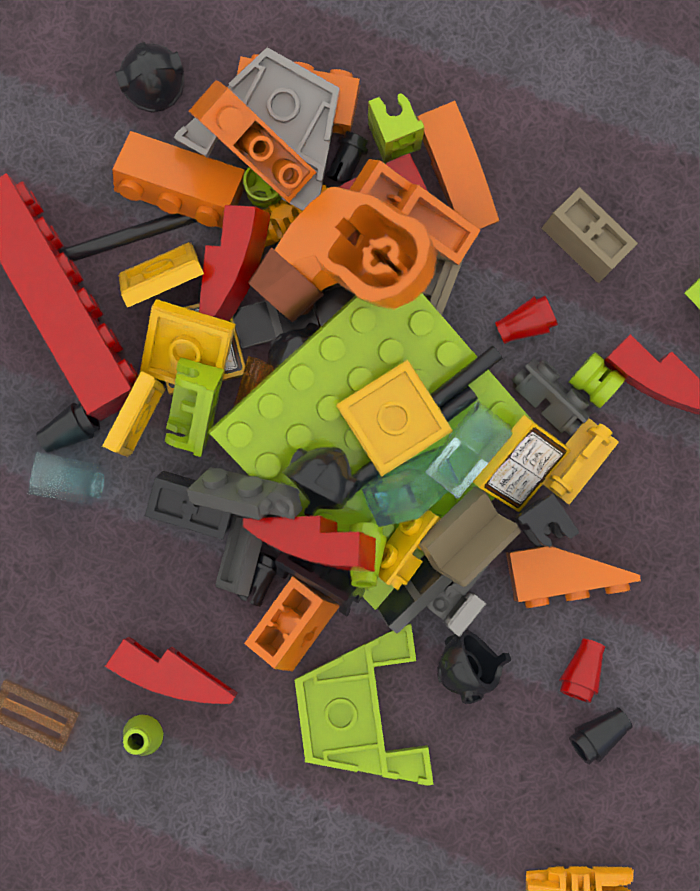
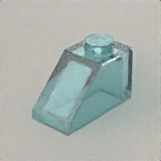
(469, 449)
(65, 479)
(404, 491)

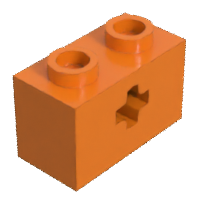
(291, 625)

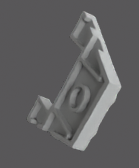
(291, 103)

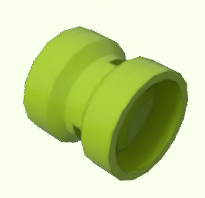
(254, 184)
(597, 380)

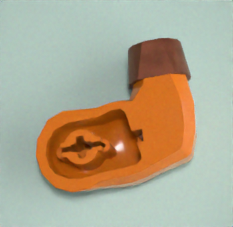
(348, 242)

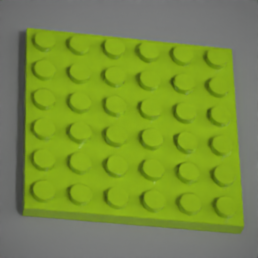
(351, 350)

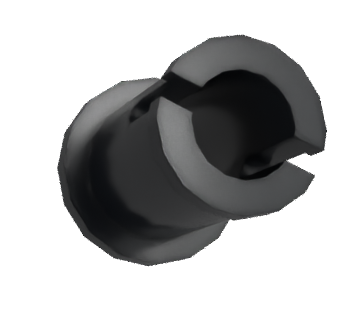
(347, 157)
(262, 578)

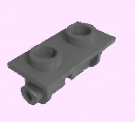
(543, 383)

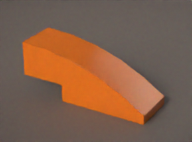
(457, 165)
(447, 229)

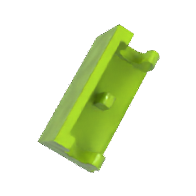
(394, 134)
(193, 405)

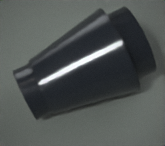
(68, 428)
(598, 737)

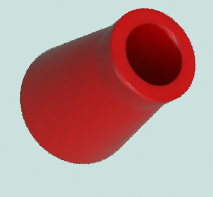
(528, 320)
(583, 672)

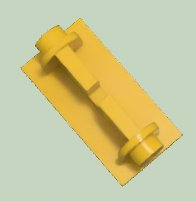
(589, 449)
(398, 559)

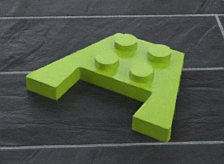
(343, 713)

